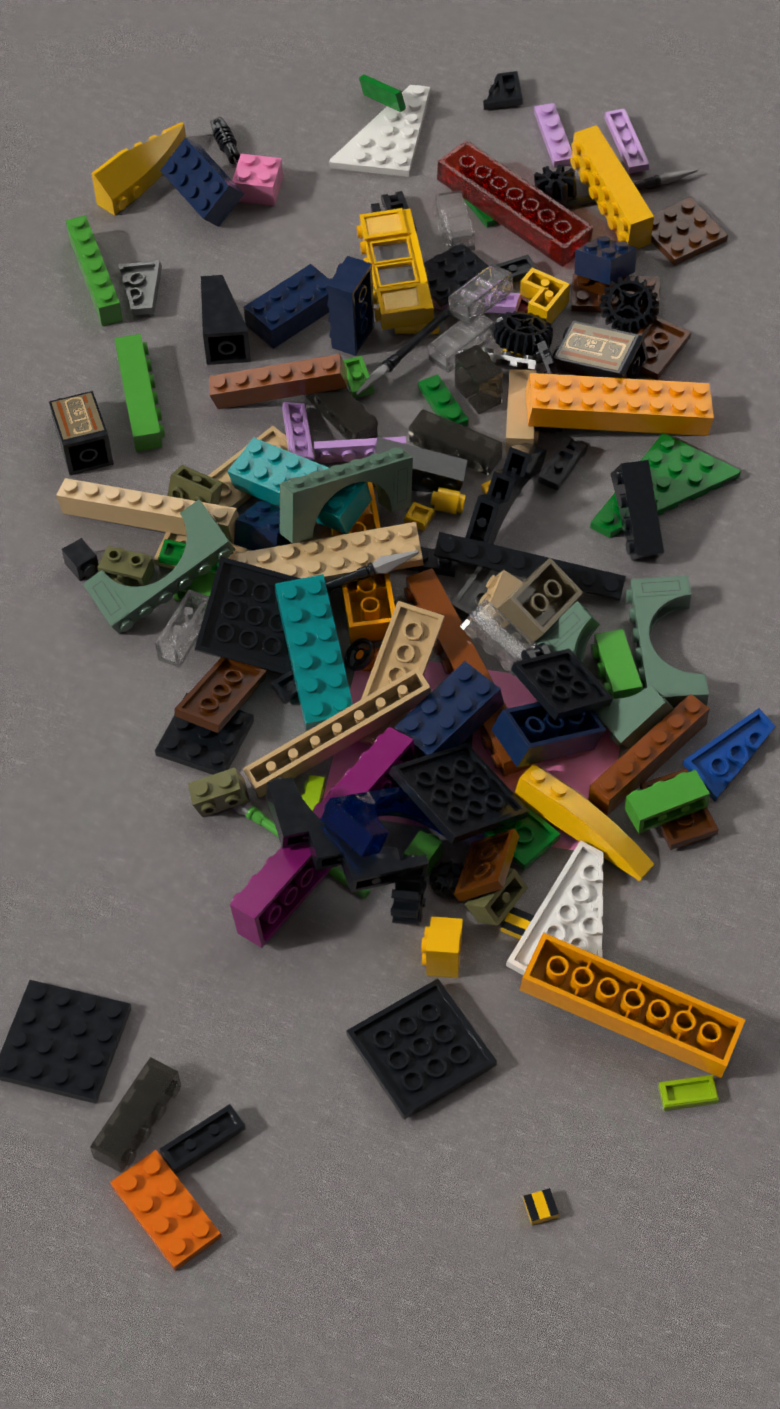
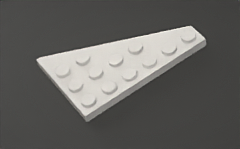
(389, 140)
(570, 909)

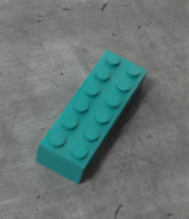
(265, 466)
(313, 648)

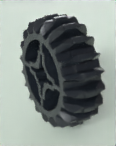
(620, 290)
(522, 332)

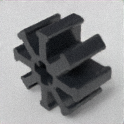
(557, 184)
(408, 901)

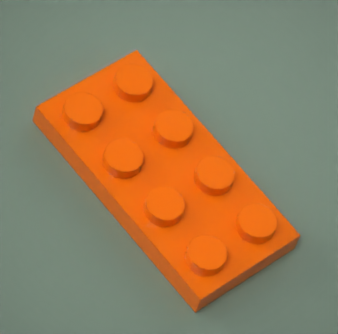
(165, 1210)

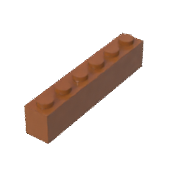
(278, 381)
(648, 754)

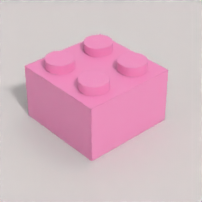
(259, 178)

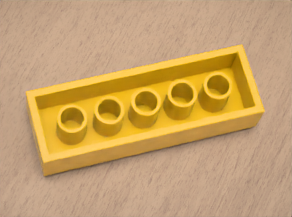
(611, 187)

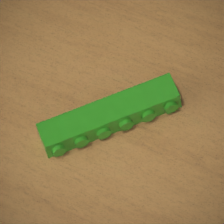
(94, 271)
(139, 393)

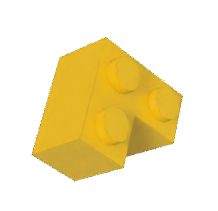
(546, 294)
(442, 947)

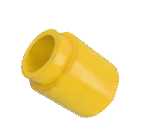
(448, 500)

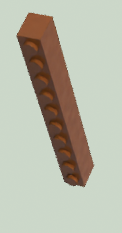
(455, 648)

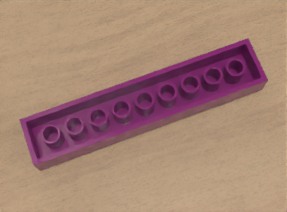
(290, 872)

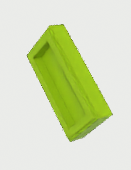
(688, 1092)

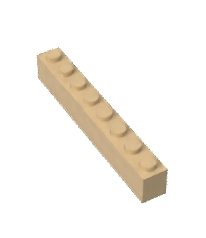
(136, 507)
(339, 731)

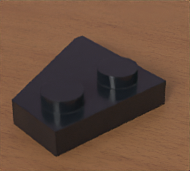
(504, 91)
(545, 356)

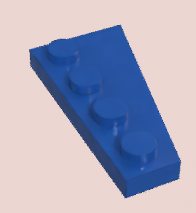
(729, 752)

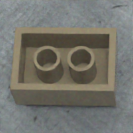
(540, 600)

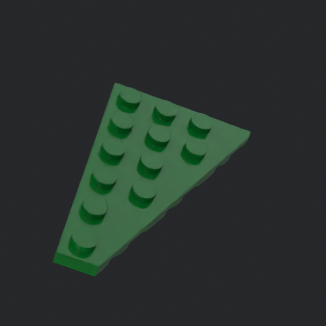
(677, 475)

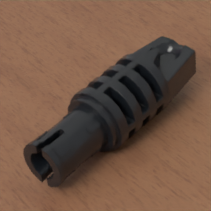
(225, 139)

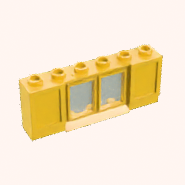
(397, 268)

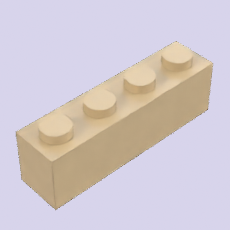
(517, 424)

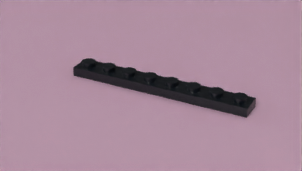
(524, 564)

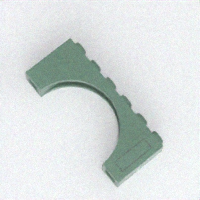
(306, 495)
(650, 602)
(128, 604)
(625, 717)

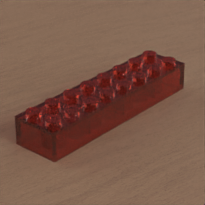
(514, 202)

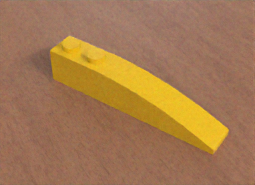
(134, 170)
(580, 819)

